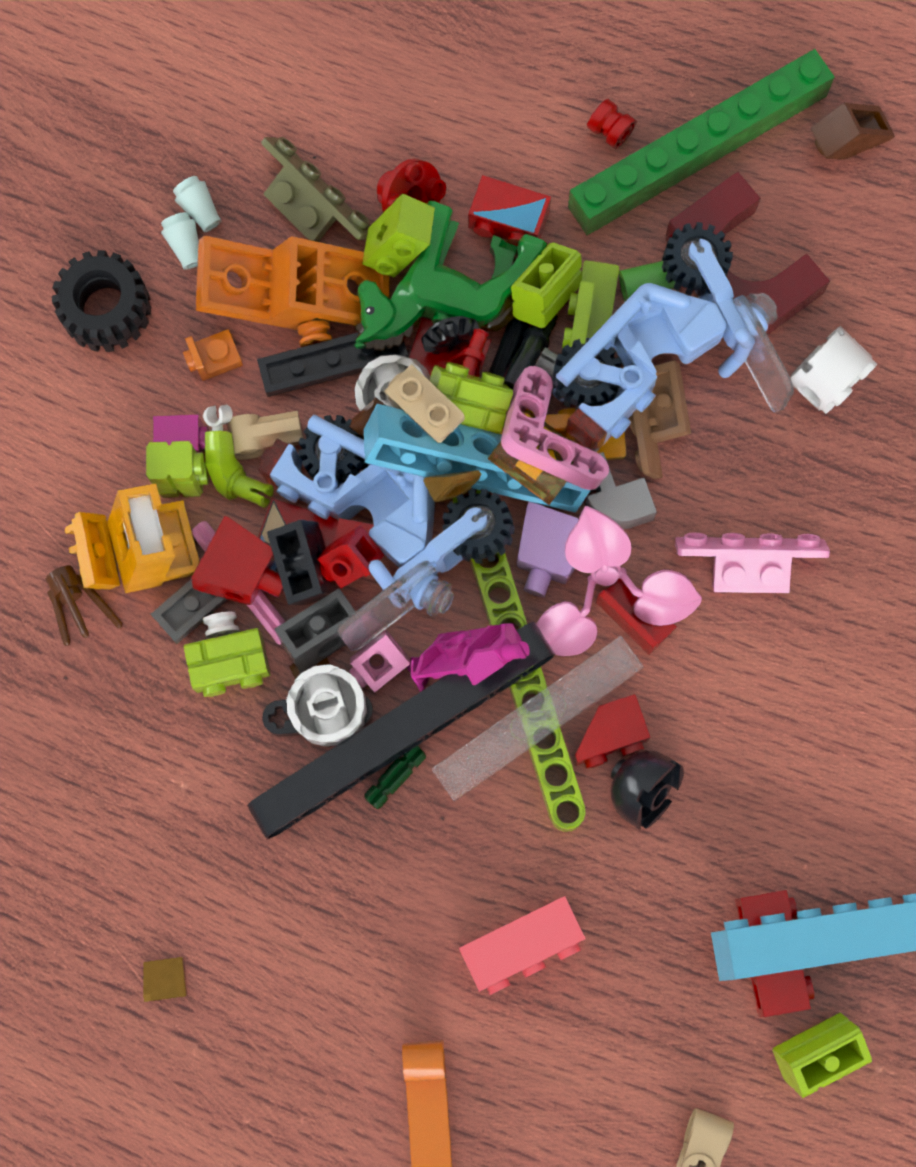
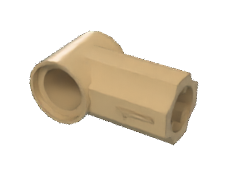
(255, 433)

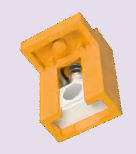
(150, 539)

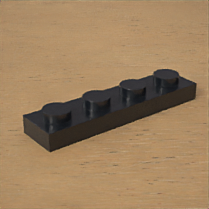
(318, 364)

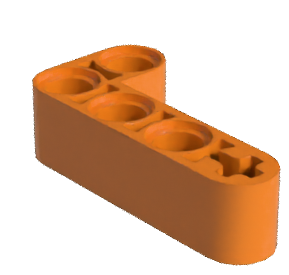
(427, 1103)

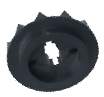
(449, 334)

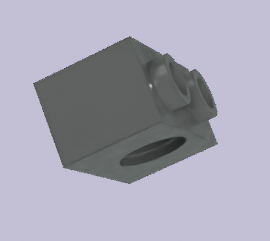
(313, 632)

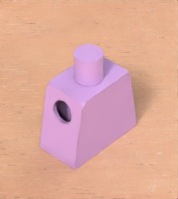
(544, 548)

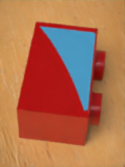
(507, 211)

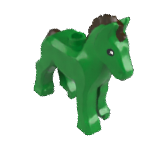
(442, 292)

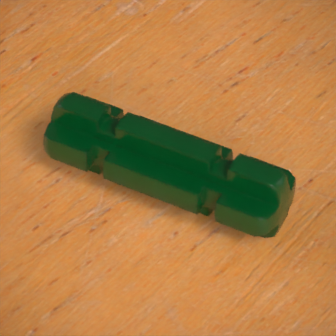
(394, 777)

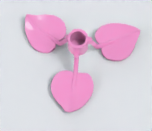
(599, 548)

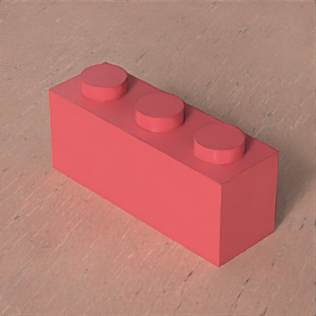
(523, 946)

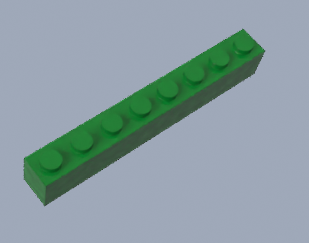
(700, 142)

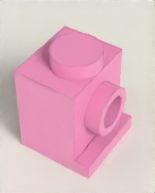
(376, 676)

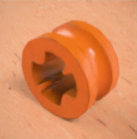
(314, 332)

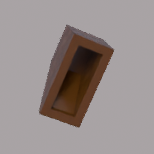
(851, 130)

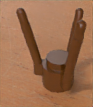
(66, 589)

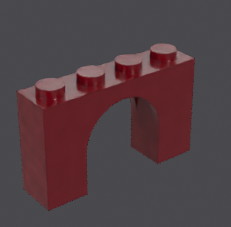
(727, 208)

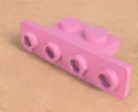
(752, 563)

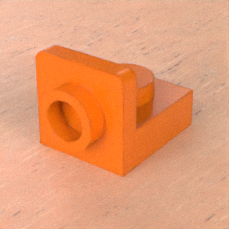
(212, 355)

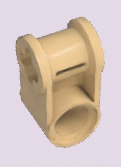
(705, 1140)

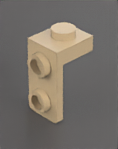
(424, 404)

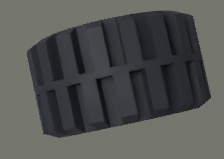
(94, 274)

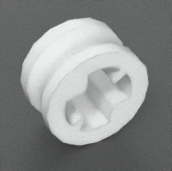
(220, 624)

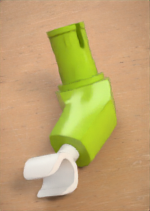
(222, 465)

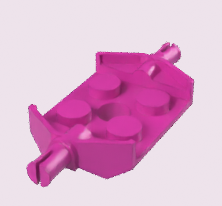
(468, 653)

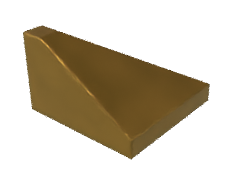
(451, 485)
(164, 979)

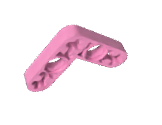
(532, 434)

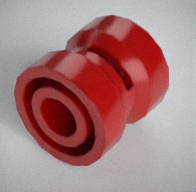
(614, 125)

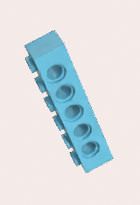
(402, 445)

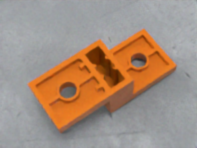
(282, 284)

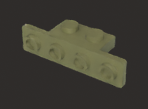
(306, 198)

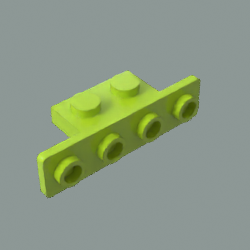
(593, 302)

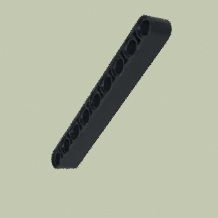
(389, 739)

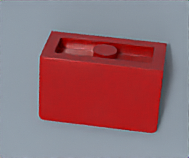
(619, 605)

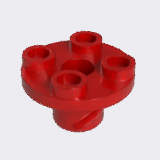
(413, 178)

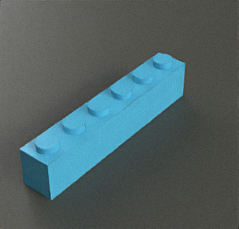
(815, 938)

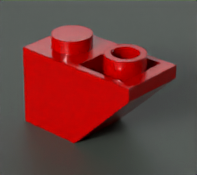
(613, 729)

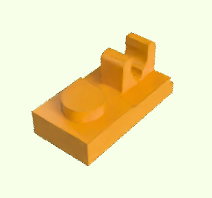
(93, 551)

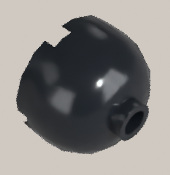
(642, 786)

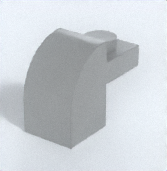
(625, 504)

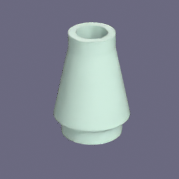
(195, 199)
(182, 238)

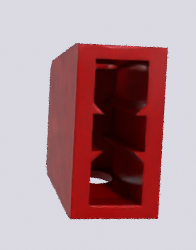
(237, 566)

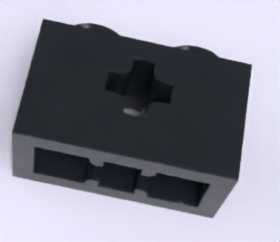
(296, 556)

